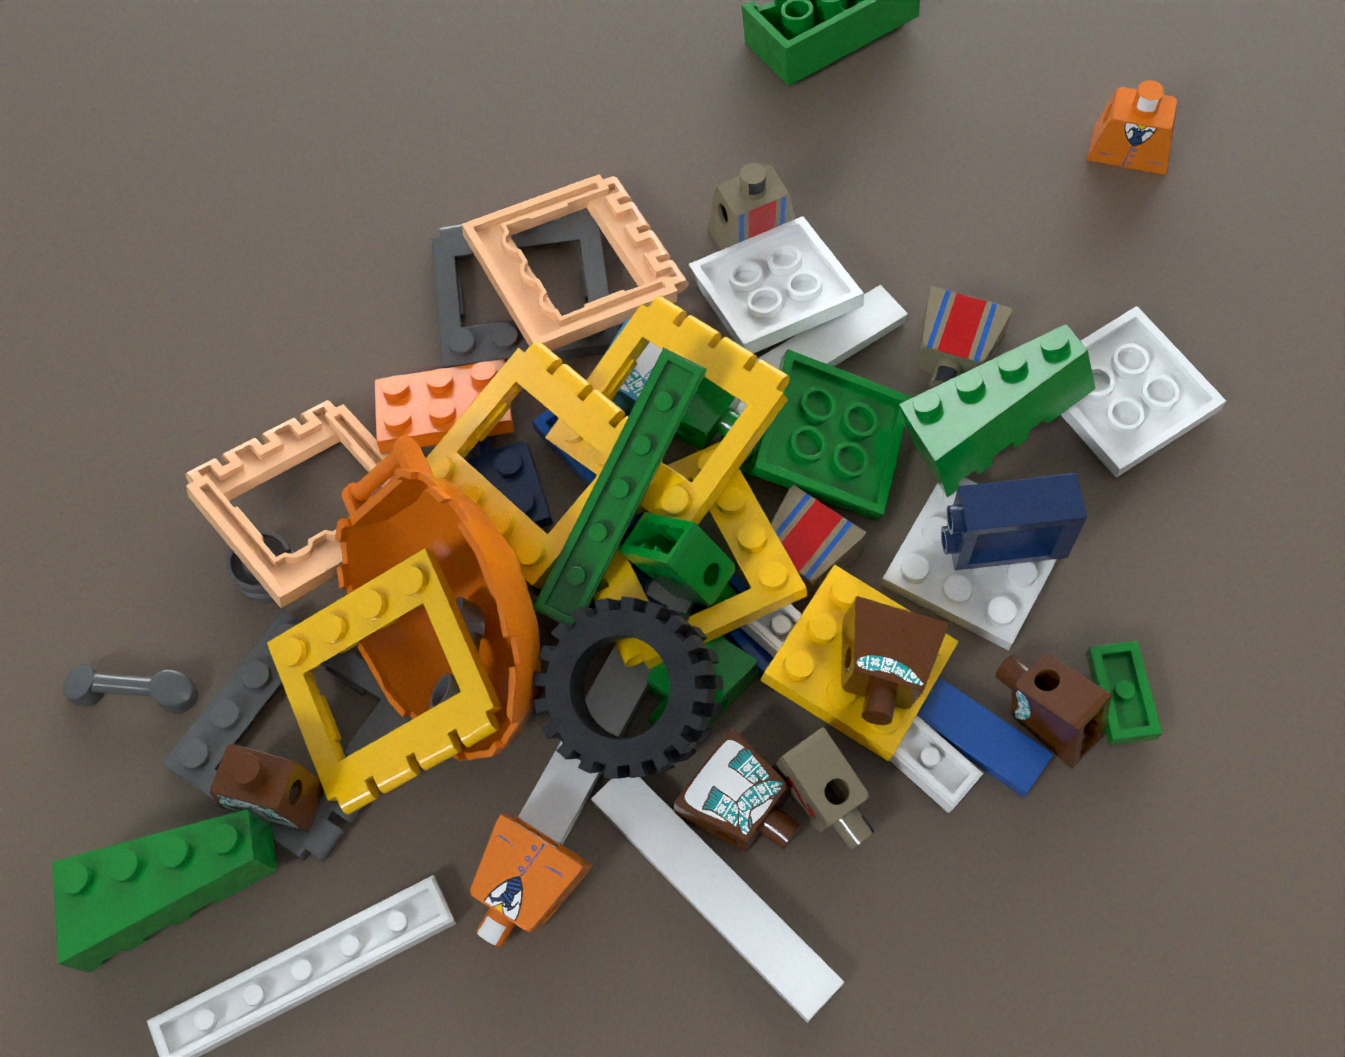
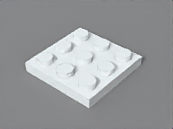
(776, 285)
(1142, 393)
(983, 599)

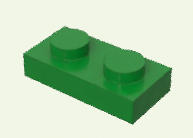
(1122, 674)

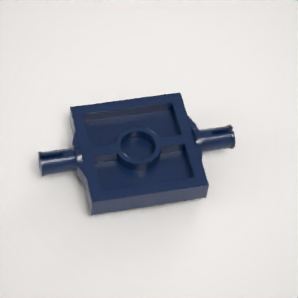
(515, 476)

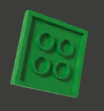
(833, 437)

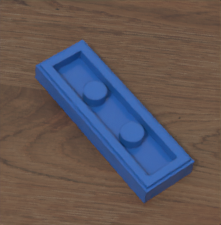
(984, 737)

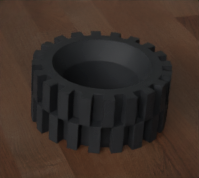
(690, 694)

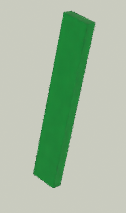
(621, 486)

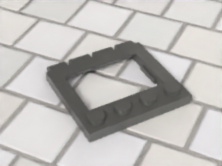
(501, 339)
(232, 715)

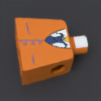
(1135, 129)
(523, 878)

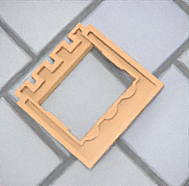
(524, 293)
(252, 464)

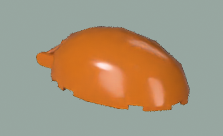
(479, 565)

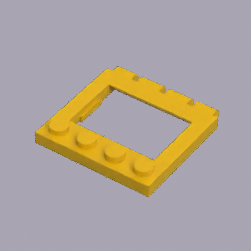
(726, 365)
(566, 396)
(755, 548)
(427, 737)

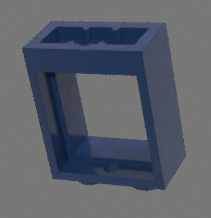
(1014, 521)

